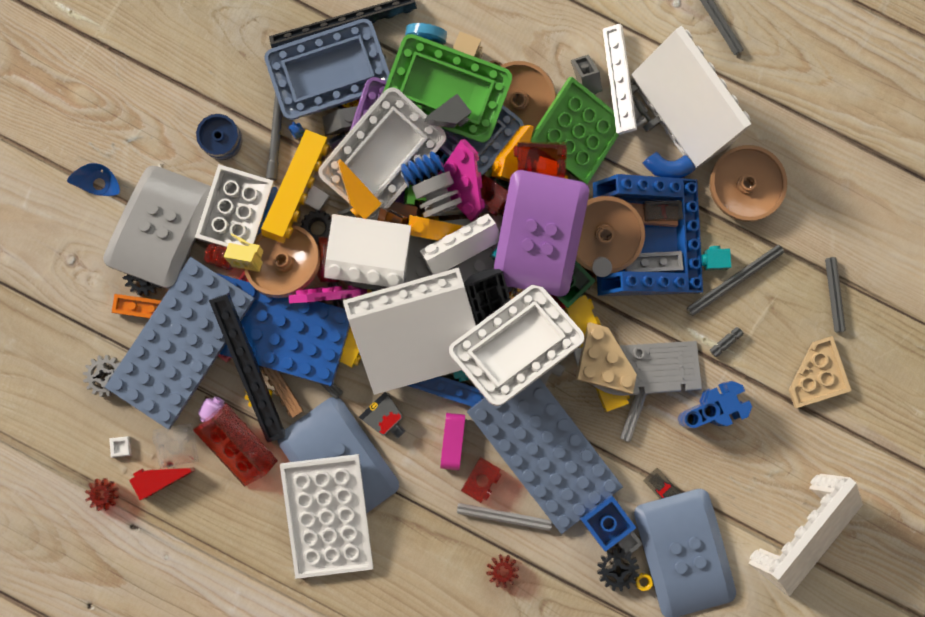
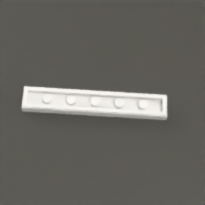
(619, 79)

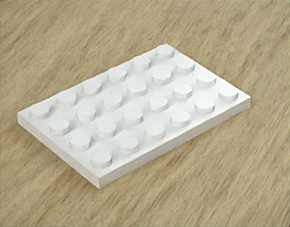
(326, 516)

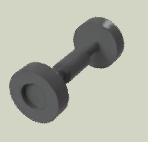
(643, 111)

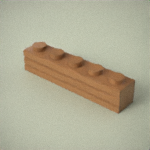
(284, 391)

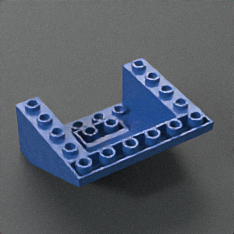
(658, 238)

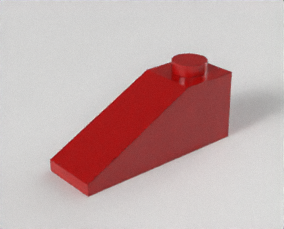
(152, 481)

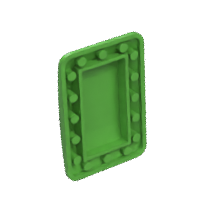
(435, 73)

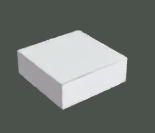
(316, 198)
(120, 446)

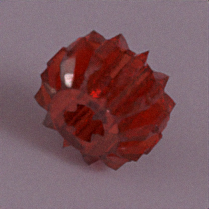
(215, 256)
(108, 494)
(507, 565)

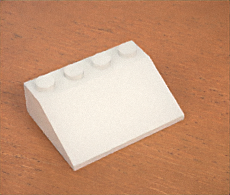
(233, 207)
(367, 251)

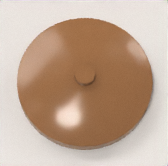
(529, 92)
(748, 183)
(610, 231)
(285, 265)

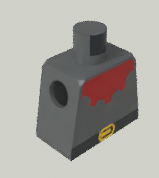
(384, 416)

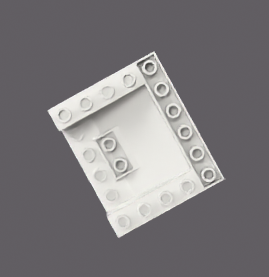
(690, 98)
(409, 329)
(838, 506)

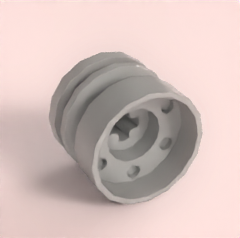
(436, 194)

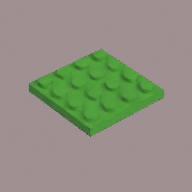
(583, 123)

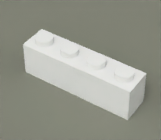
(461, 245)

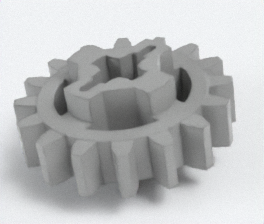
(102, 368)

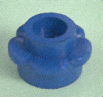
(296, 130)

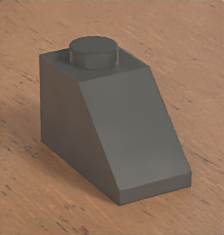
(587, 73)
(450, 114)
(339, 121)

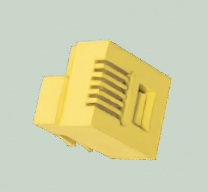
(243, 256)

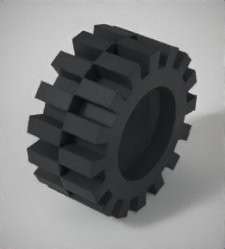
(317, 216)

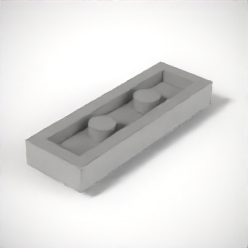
(657, 262)

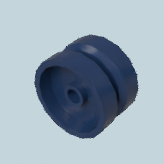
(211, 128)

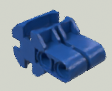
(720, 407)

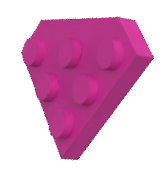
(466, 179)
(323, 293)

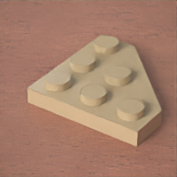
(604, 361)
(819, 375)

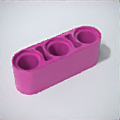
(452, 441)

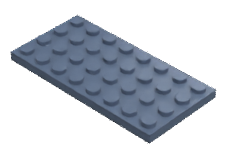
(176, 345)
(547, 453)

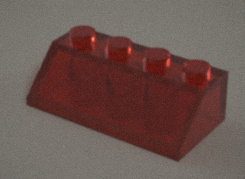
(235, 445)

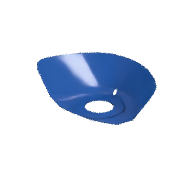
(87, 174)

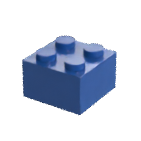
(608, 523)

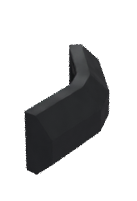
(486, 293)

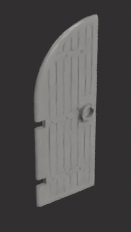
(660, 367)

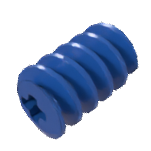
(421, 168)

